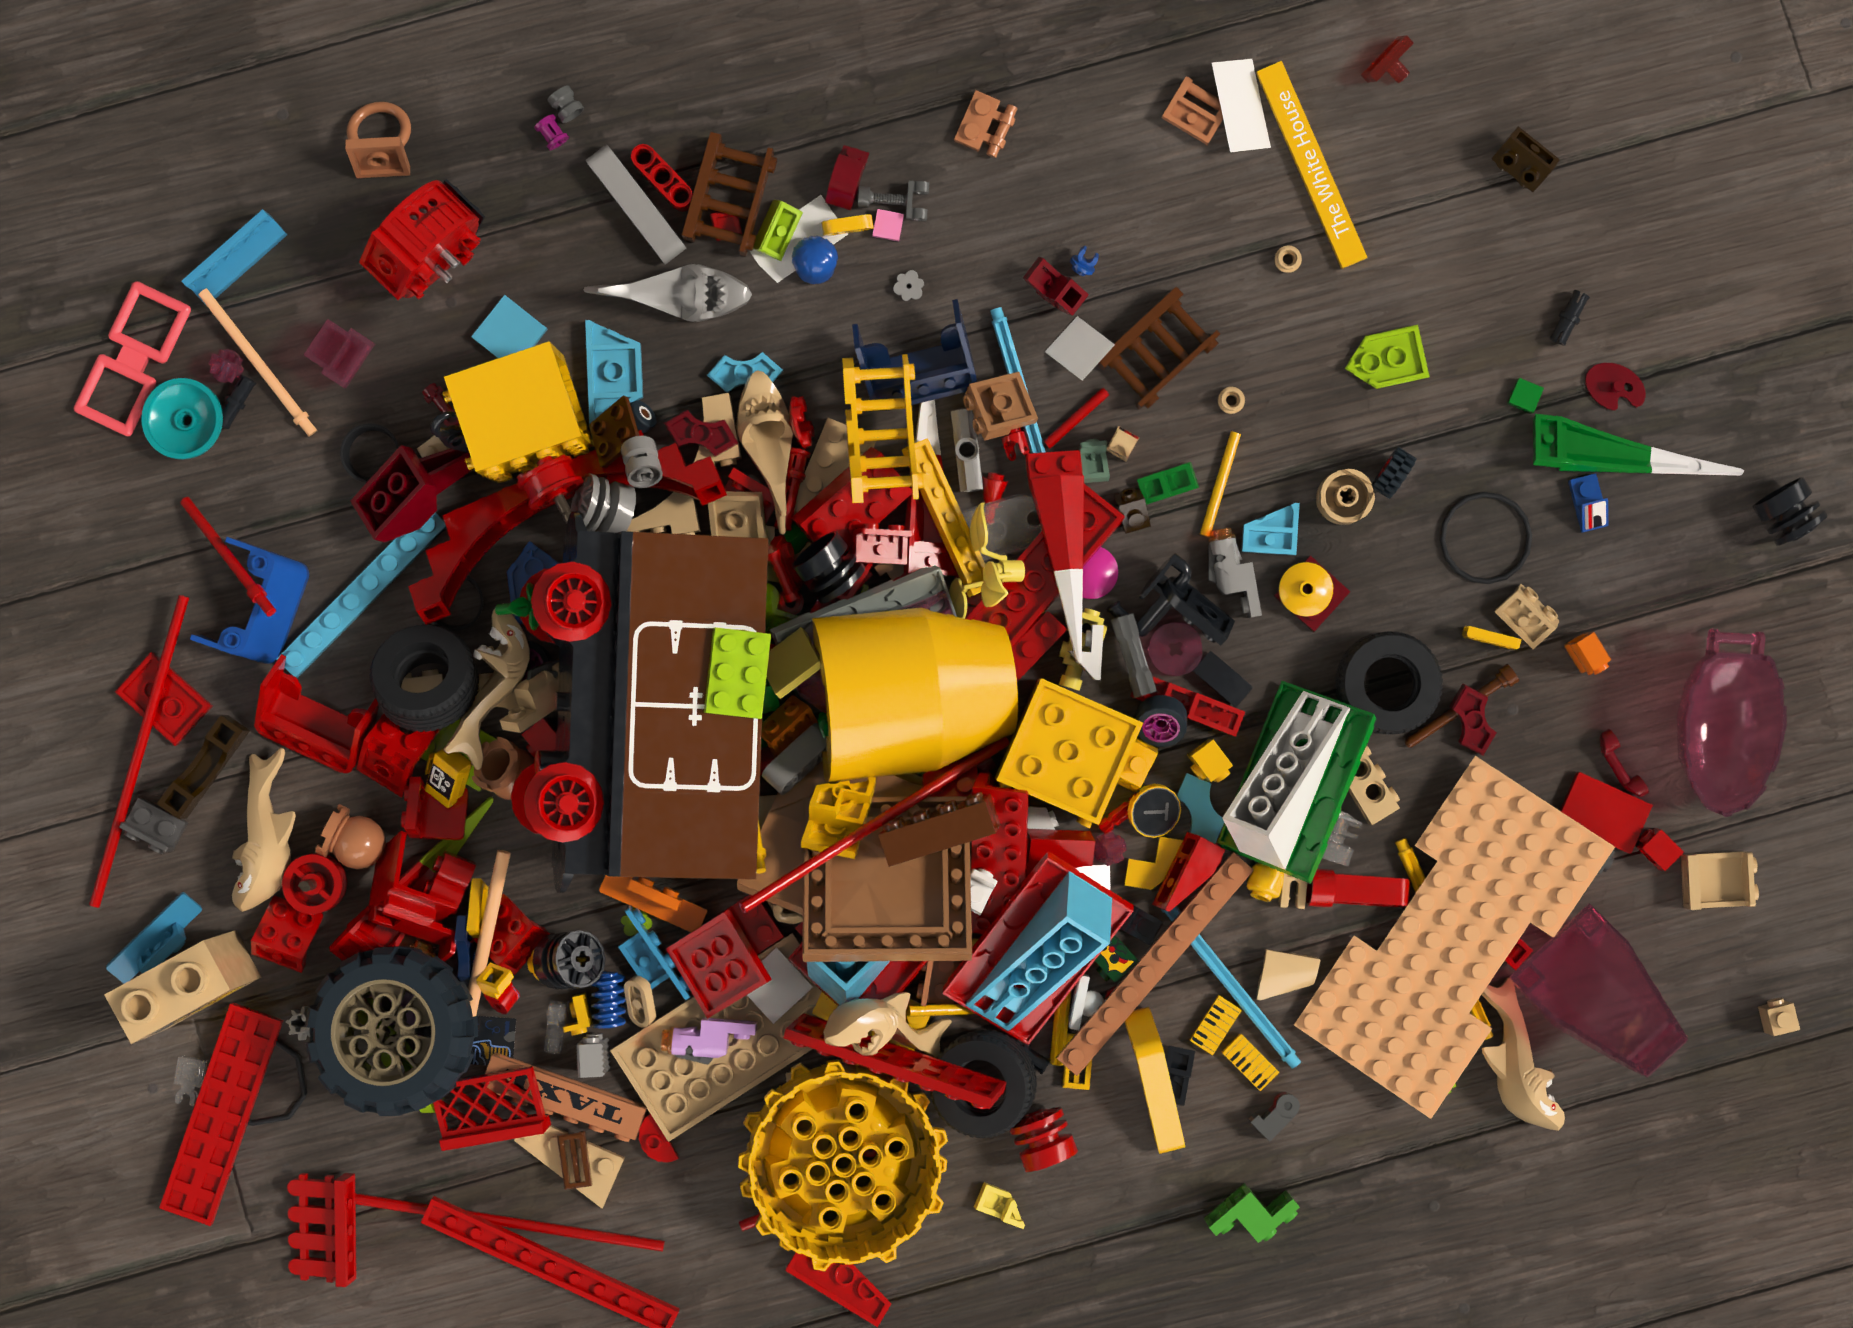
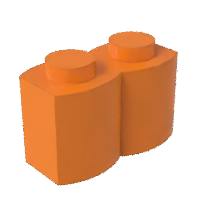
(1588, 653)

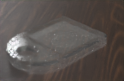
(1007, 524)

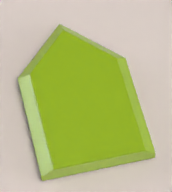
(1390, 358)

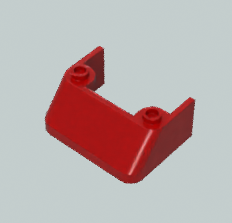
(308, 725)

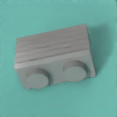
(593, 1056)

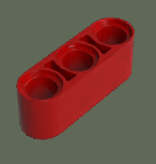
(655, 167)

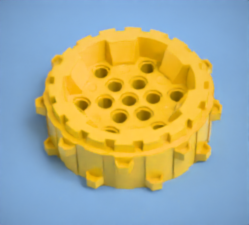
(861, 1225)

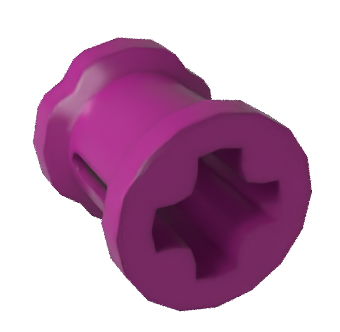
(551, 132)

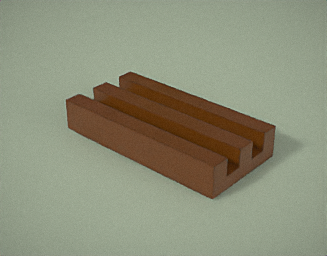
(585, 1159)

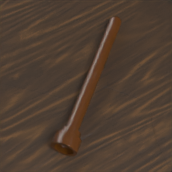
(1504, 678)

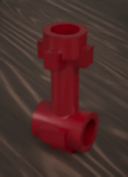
(433, 394)

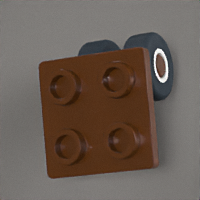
(617, 425)

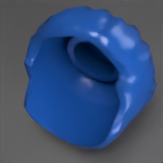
(814, 259)

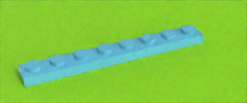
(359, 595)

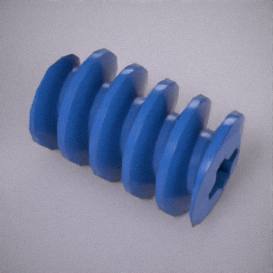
(609, 1000)

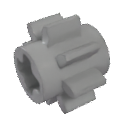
(295, 1023)

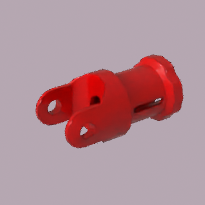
(1009, 441)

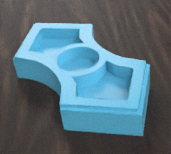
(732, 373)
(1196, 797)

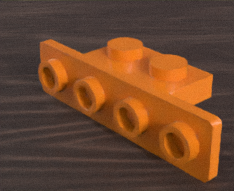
(655, 901)

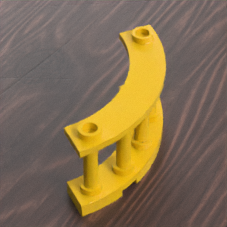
(857, 436)

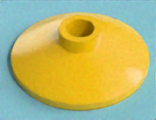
(1292, 592)

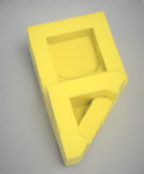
(998, 1204)

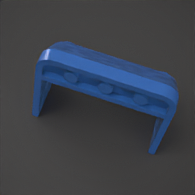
(264, 635)

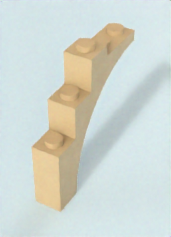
(679, 509)

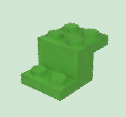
(1252, 1214)

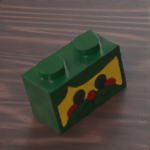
(1115, 960)

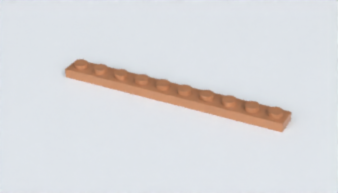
(1154, 964)

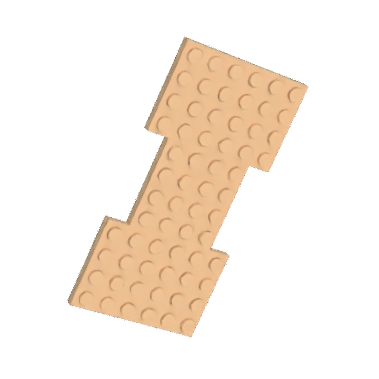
(1497, 869)

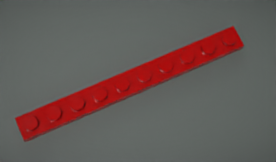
(549, 1264)

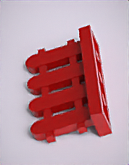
(340, 1228)

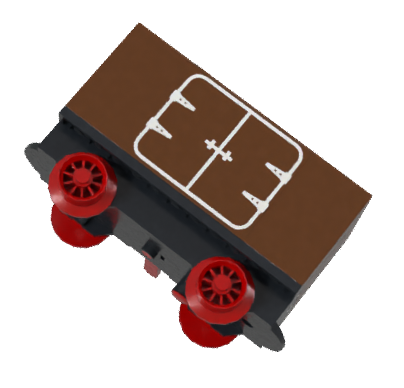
(637, 763)

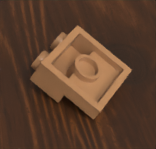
(999, 405)

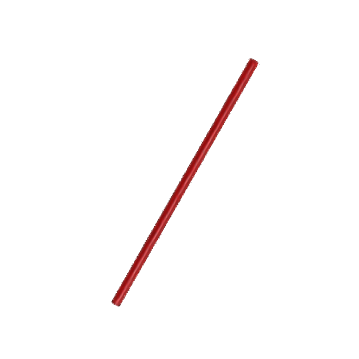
(139, 750)
(872, 825)
(521, 1224)

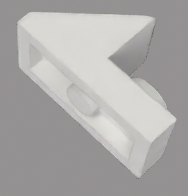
(1092, 660)

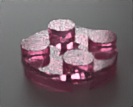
(1175, 664)

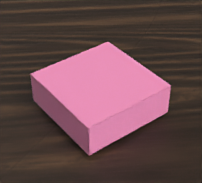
(888, 225)

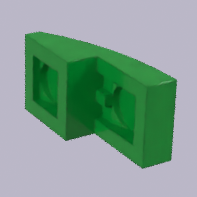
(1168, 483)

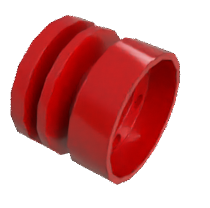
(1044, 1142)

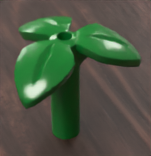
(520, 607)

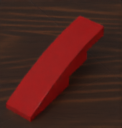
(1200, 707)

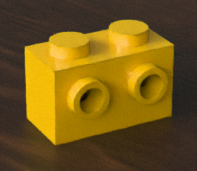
(1209, 762)

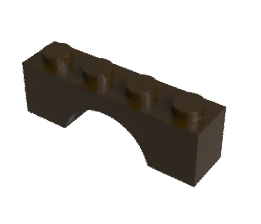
(194, 782)

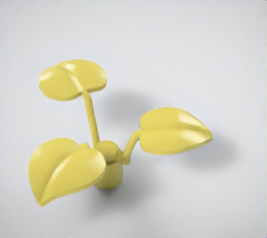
(993, 573)

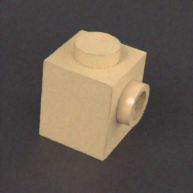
(1778, 1017)

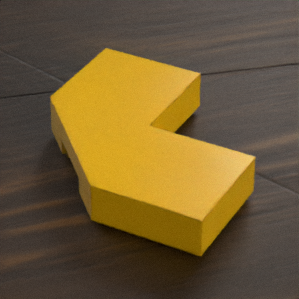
(1150, 874)

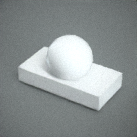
(1083, 1003)

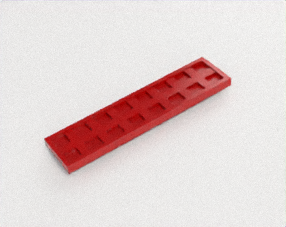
(902, 1064)
(221, 1114)

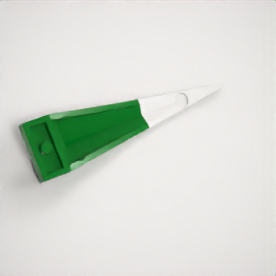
(1578, 447)

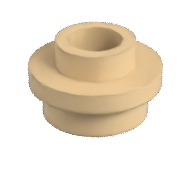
(1296, 259)
(1237, 394)

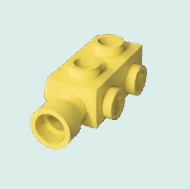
(1074, 671)

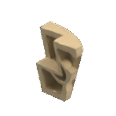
(1285, 973)

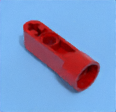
(1356, 890)

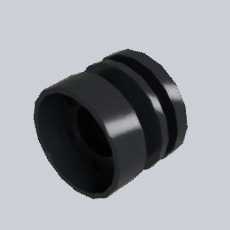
(1789, 511)
(831, 571)
(568, 960)

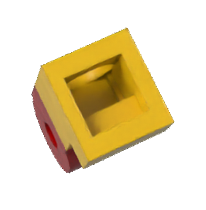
(500, 992)

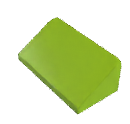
(777, 229)

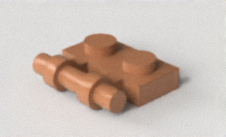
(978, 120)

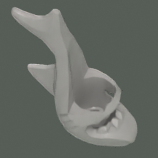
(685, 292)

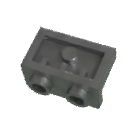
(153, 826)

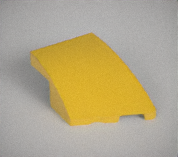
(836, 812)

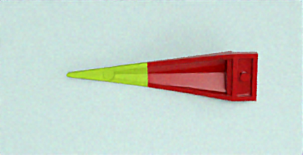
(365, 935)

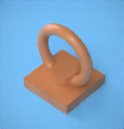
(378, 155)

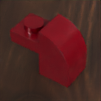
(846, 177)
(1055, 288)

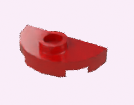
(655, 1143)

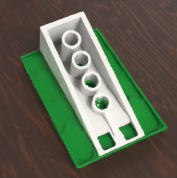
(1296, 781)

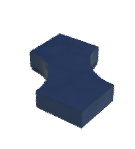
(465, 950)

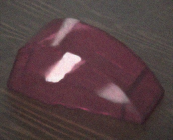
(1601, 994)

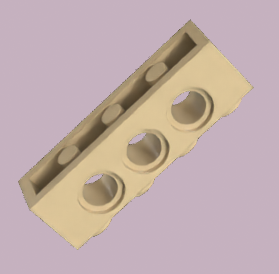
(1386, 801)

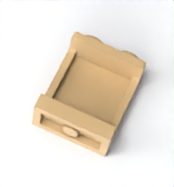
(1719, 880)

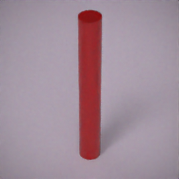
(1076, 418)

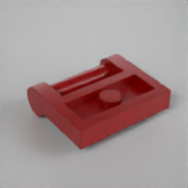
(781, 557)

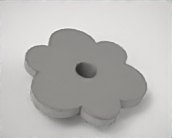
(911, 278)

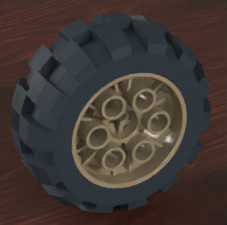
(437, 1003)

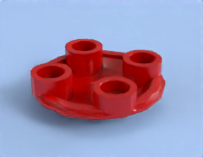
(800, 426)

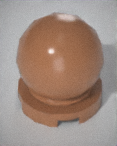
(501, 766)
(354, 840)

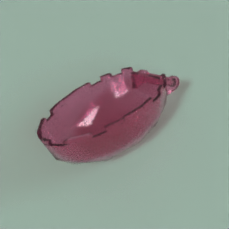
(1731, 723)

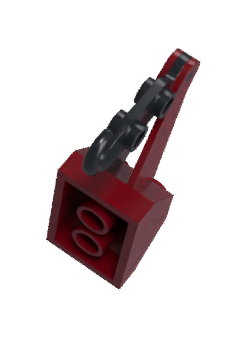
(406, 487)

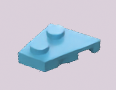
(1273, 533)

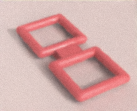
(132, 358)

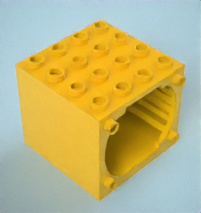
(518, 412)
(1068, 751)

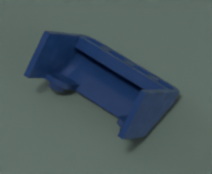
(938, 370)

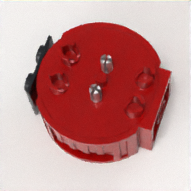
(423, 240)

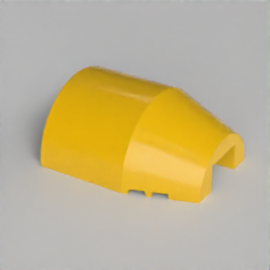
(912, 690)

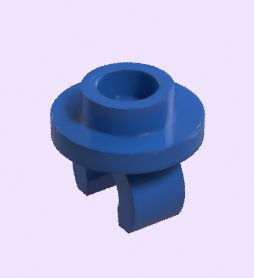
(1082, 265)

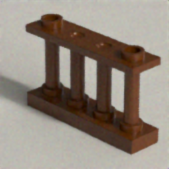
(702, 201)
(1152, 323)

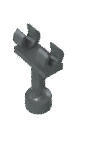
(867, 197)

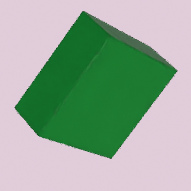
(1525, 395)

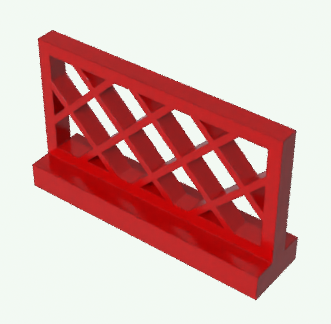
(500, 1128)

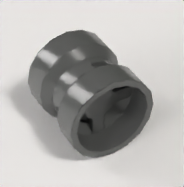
(565, 104)

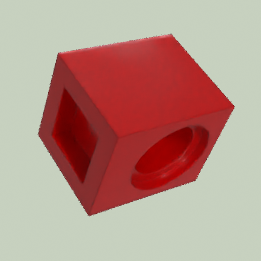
(1659, 848)

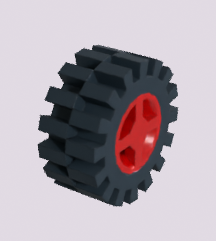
(1393, 472)

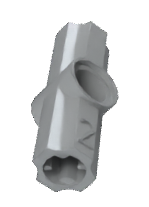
(968, 468)

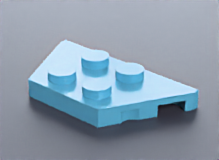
(612, 368)

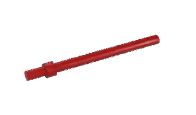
(254, 591)

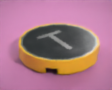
(1154, 810)

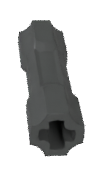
(1133, 654)

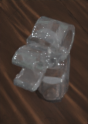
(554, 1032)

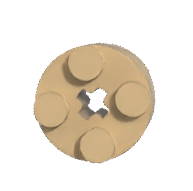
(1360, 492)

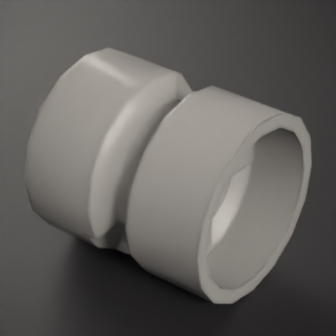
(641, 461)

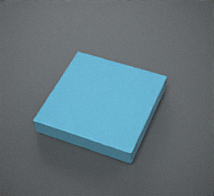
(508, 329)

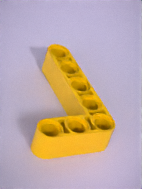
(1155, 1080)

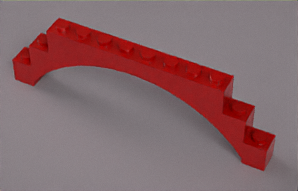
(483, 522)

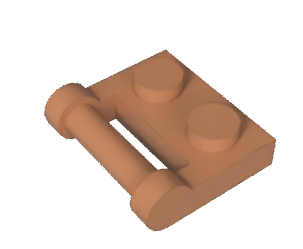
(1191, 117)

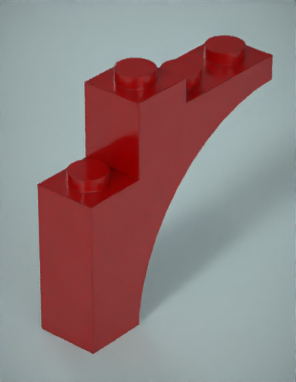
(1071, 846)

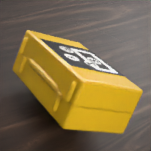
(447, 776)

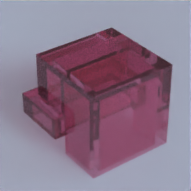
(339, 352)

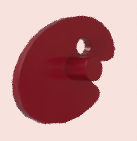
(1606, 385)

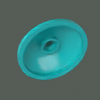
(166, 414)

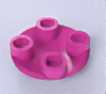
(1099, 575)

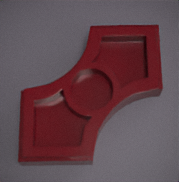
(688, 430)
(1470, 707)

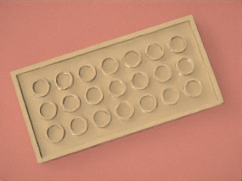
(686, 1091)

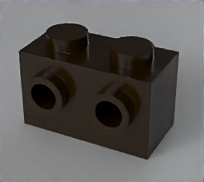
(1525, 159)

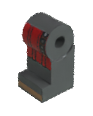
(1277, 1116)

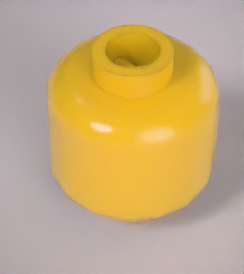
(1265, 883)

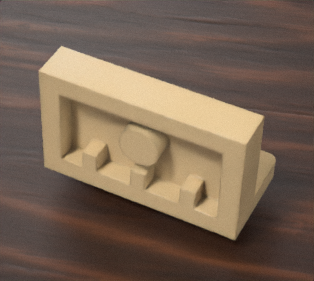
(1528, 616)

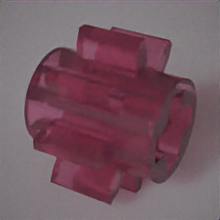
(226, 365)
(1110, 848)

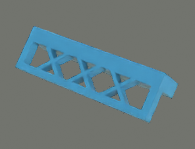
(236, 255)

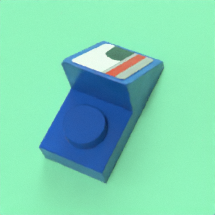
(1589, 503)

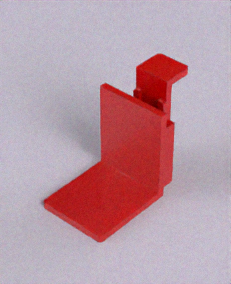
(407, 908)

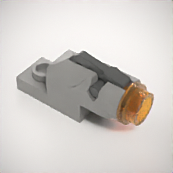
(1229, 574)

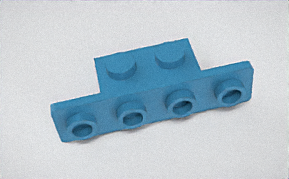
(156, 940)
(647, 958)

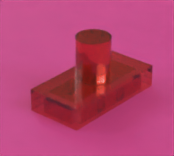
(1389, 62)

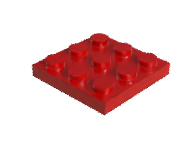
(718, 964)

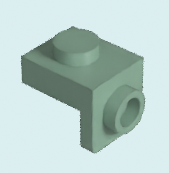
(1094, 461)

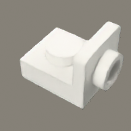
(981, 889)

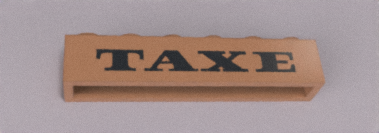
(573, 1099)

